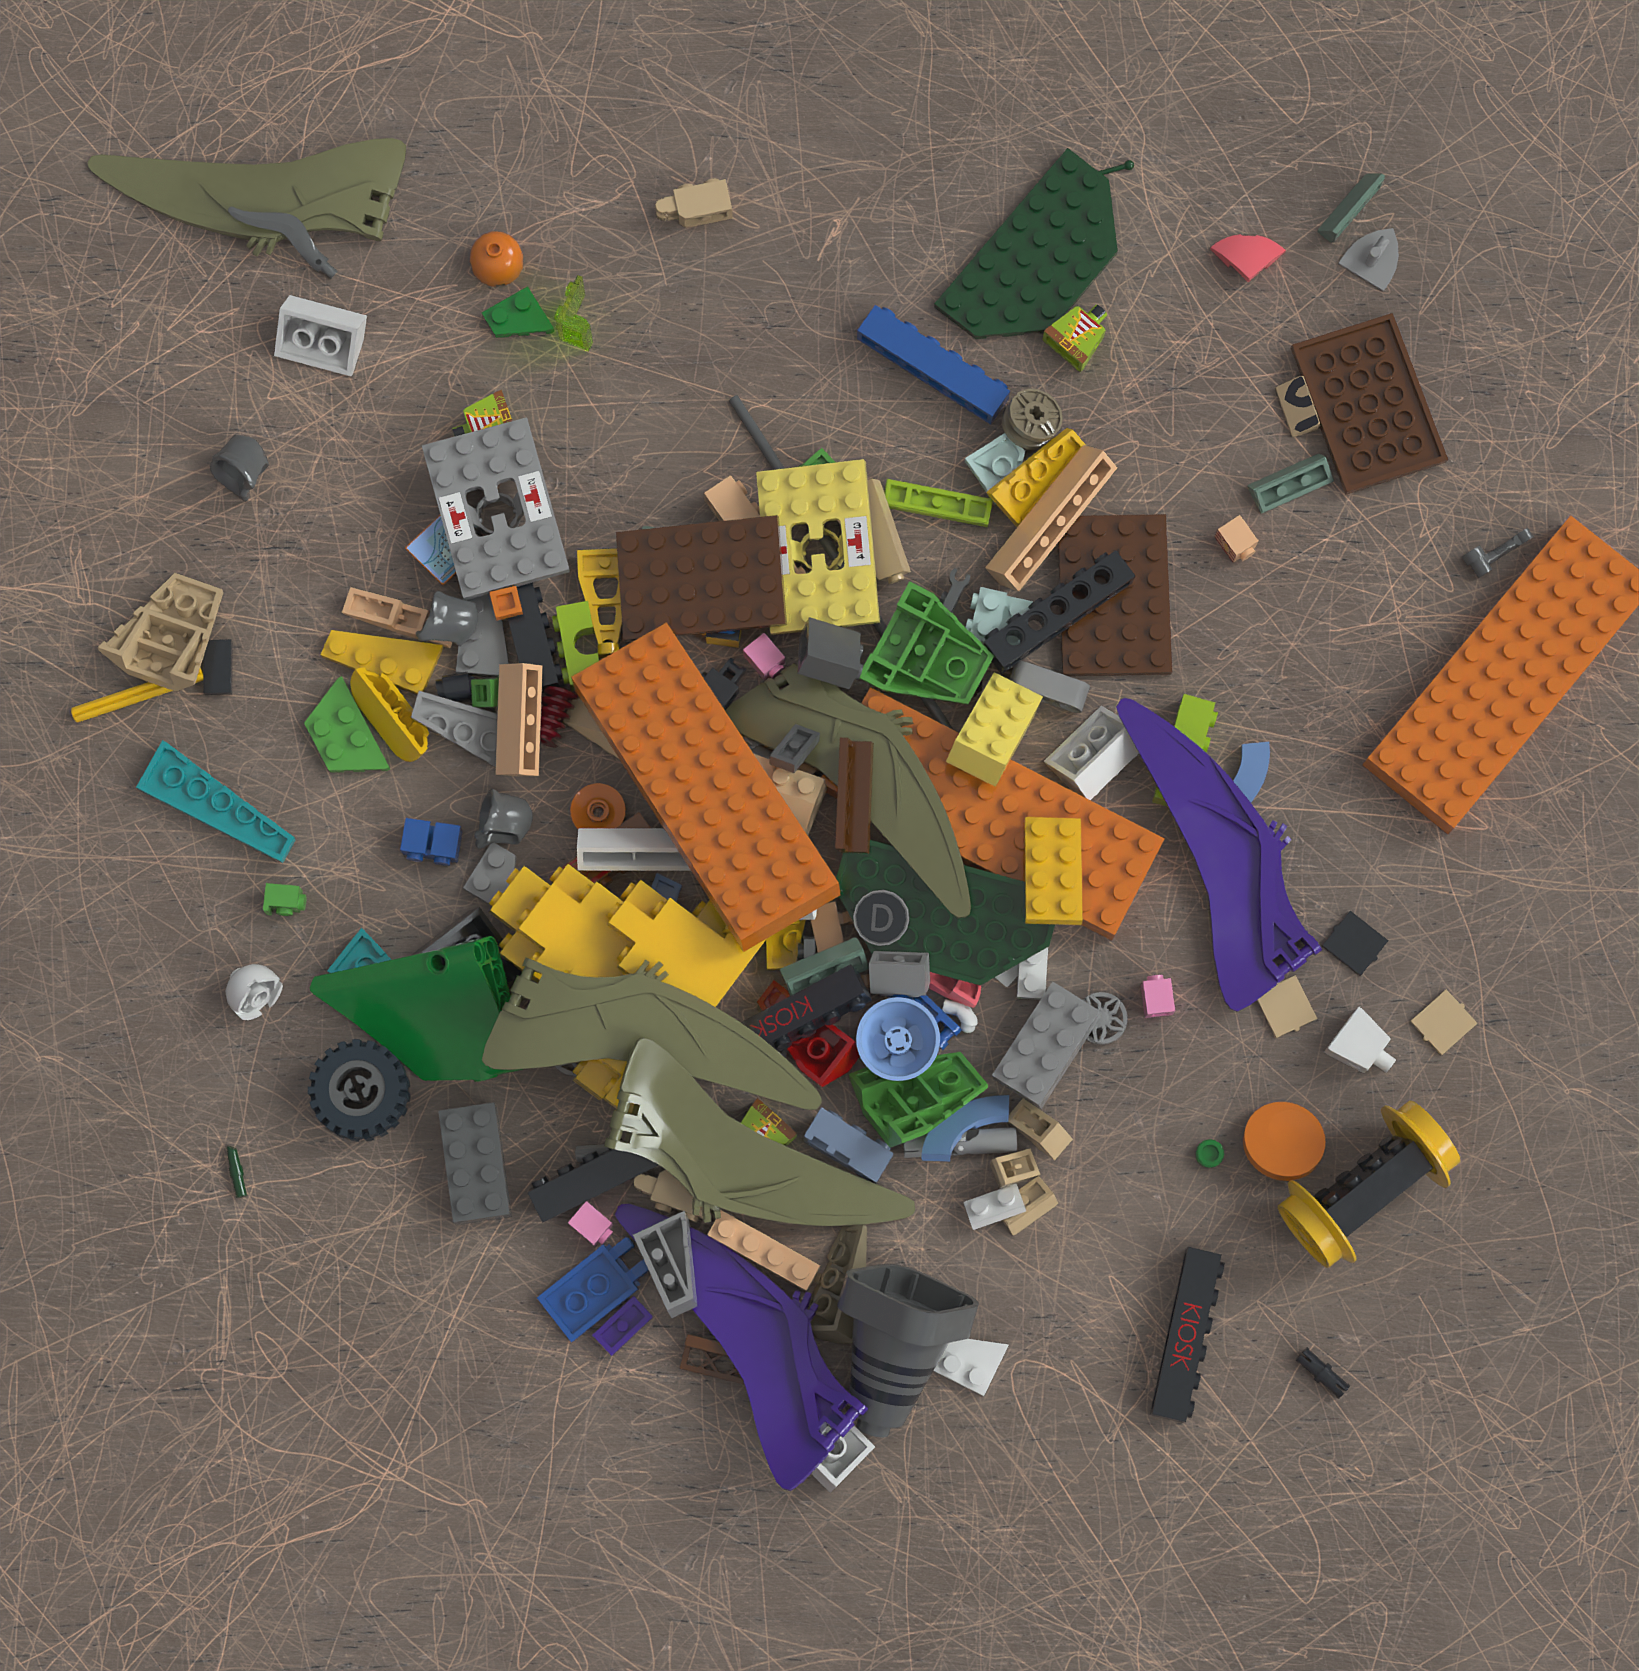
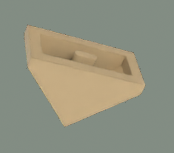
(1014, 1168)

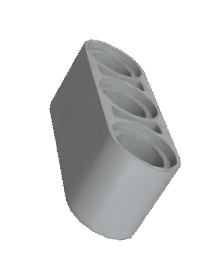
(1054, 687)

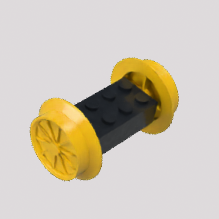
(1334, 1213)

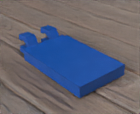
(592, 1289)

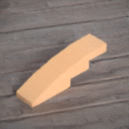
(387, 613)

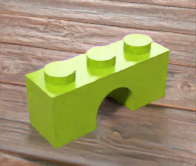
(573, 623)

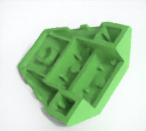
(927, 652)
(916, 1105)

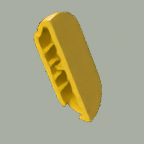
(389, 714)

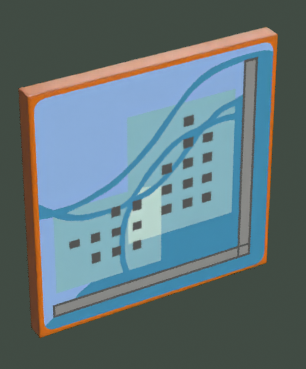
(433, 551)

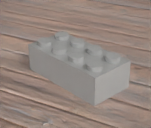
(1046, 1045)

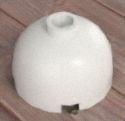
(252, 989)

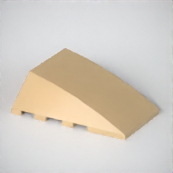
(168, 634)

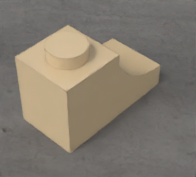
(1039, 1129)

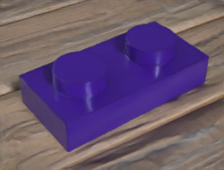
(622, 1326)

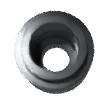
(455, 686)

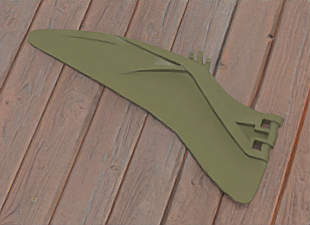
(320, 190)
(903, 797)
(604, 1016)
(730, 1163)

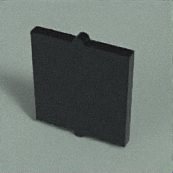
(1355, 943)

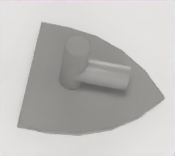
(1373, 258)

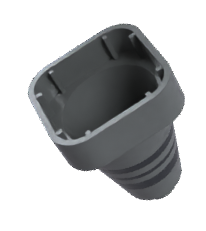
(898, 1337)

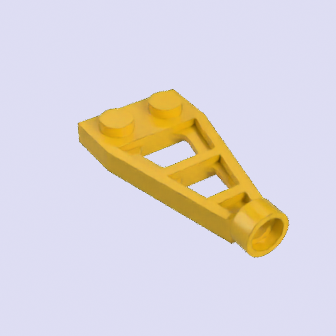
(598, 565)

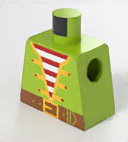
(1077, 335)
(484, 414)
(768, 1124)

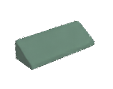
(1351, 206)
(1290, 483)
(820, 965)

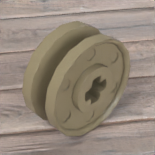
(1032, 419)

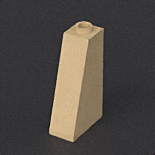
(887, 547)

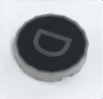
(881, 917)

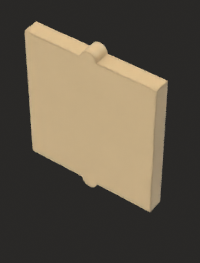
(1286, 1007)
(1443, 1022)

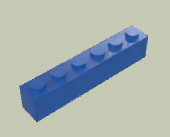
(933, 364)

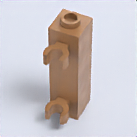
(828, 932)

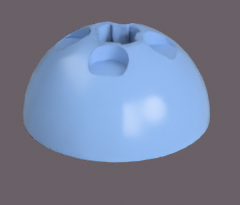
(893, 1020)

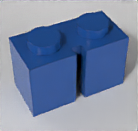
(431, 842)

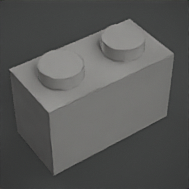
(899, 973)

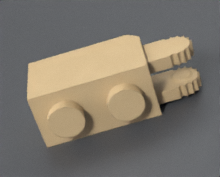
(696, 204)
(667, 1194)

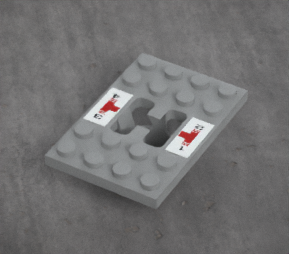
(510, 553)

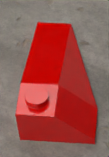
(824, 1054)

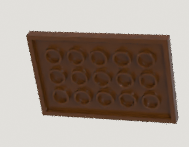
(1369, 403)
(702, 577)
(1132, 628)

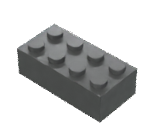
(475, 1163)

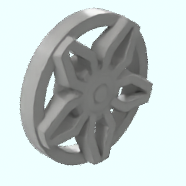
(1106, 1018)

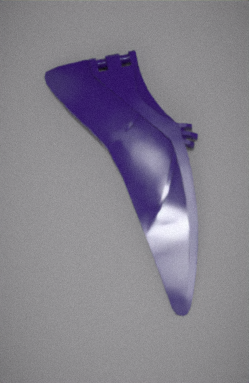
(1234, 858)
(771, 1349)

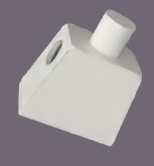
(1361, 1044)

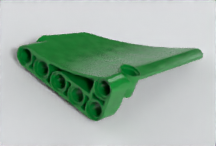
(427, 1011)

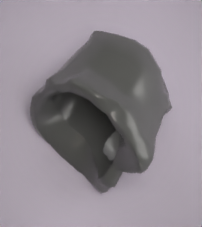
(239, 465)
(449, 620)
(503, 819)

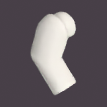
(964, 1013)

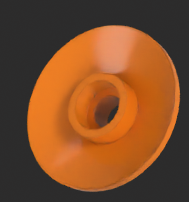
(594, 797)

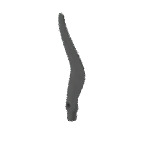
(293, 230)

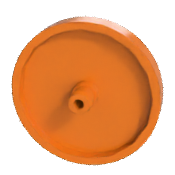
(1284, 1141)

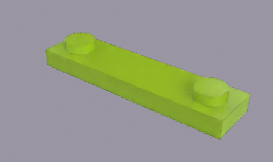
(938, 503)

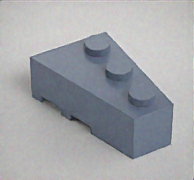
(848, 1145)

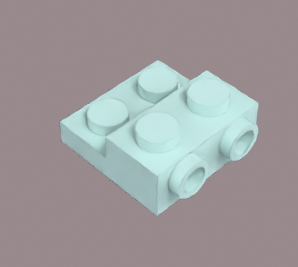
(993, 611)

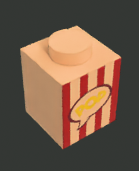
(1237, 539)

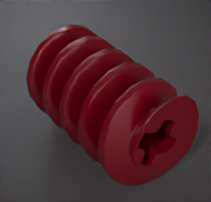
(552, 712)

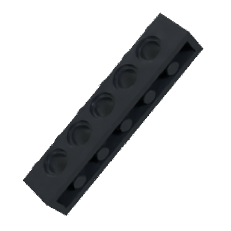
(1118, 578)

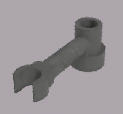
(1481, 562)

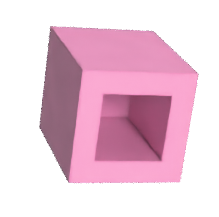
(764, 657)
(1157, 996)
(591, 1224)

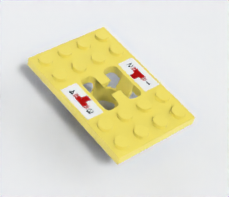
(812, 498)

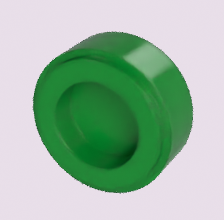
(1209, 1153)

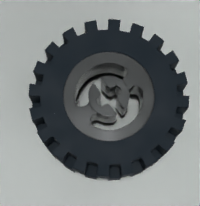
(387, 1076)

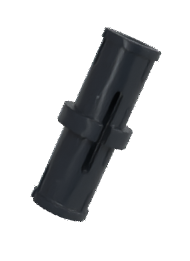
(1322, 1372)

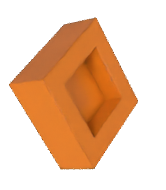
(506, 603)

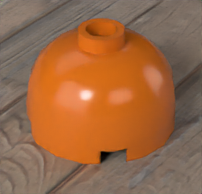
(496, 258)

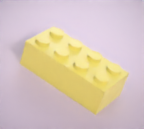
(994, 729)

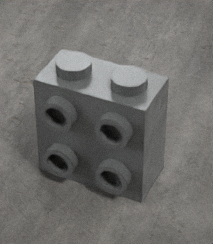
(830, 653)

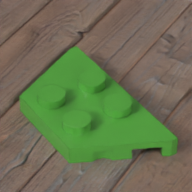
(343, 733)

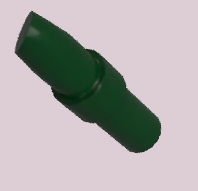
(236, 1172)

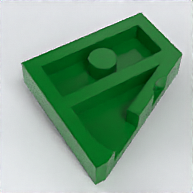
(517, 316)

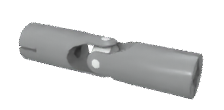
(972, 1142)

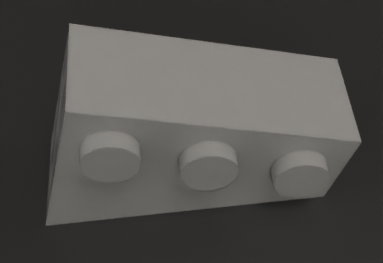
(670, 1262)

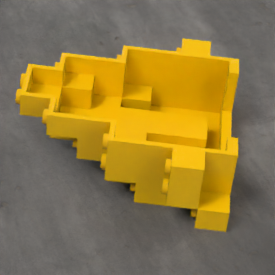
(595, 934)

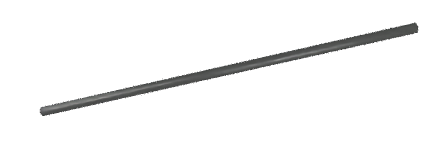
(826, 542)

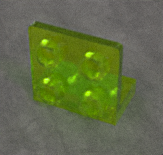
(570, 326)

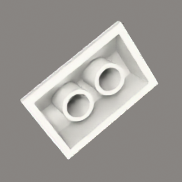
(319, 335)
(1093, 753)
(843, 1458)

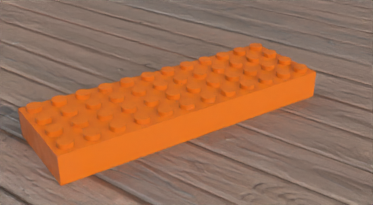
(1508, 675)
(706, 787)
(991, 821)

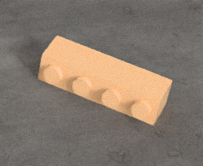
(518, 719)
(764, 1251)

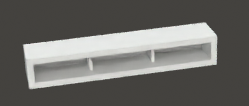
(628, 850)

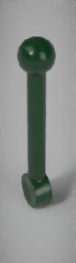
(1128, 165)

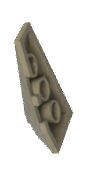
(845, 1254)

